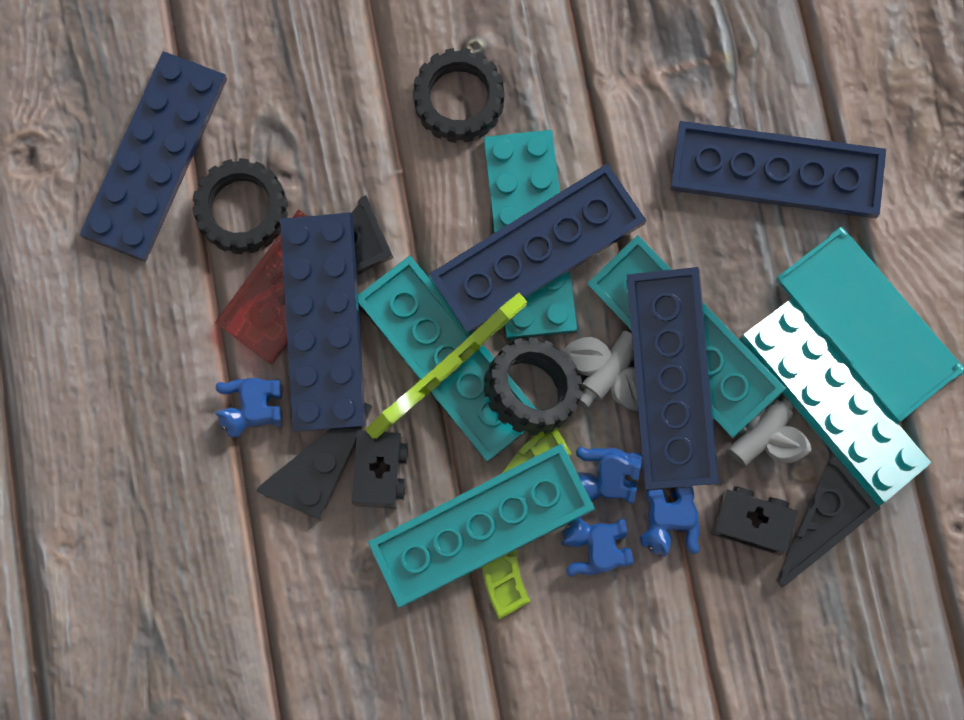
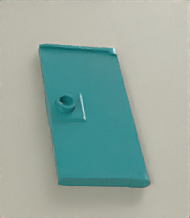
(870, 324)

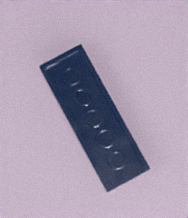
(153, 156)
(778, 169)
(538, 247)
(322, 322)
(672, 378)

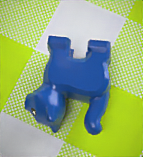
(254, 409)
(612, 468)
(671, 516)
(602, 552)

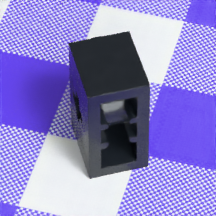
(367, 488)
(769, 536)

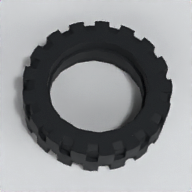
(451, 62)
(225, 175)
(554, 364)

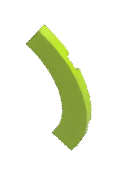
(447, 366)
(503, 575)

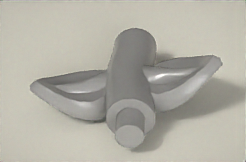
(605, 369)
(771, 434)

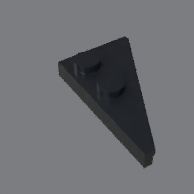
(369, 239)
(313, 474)
(832, 514)

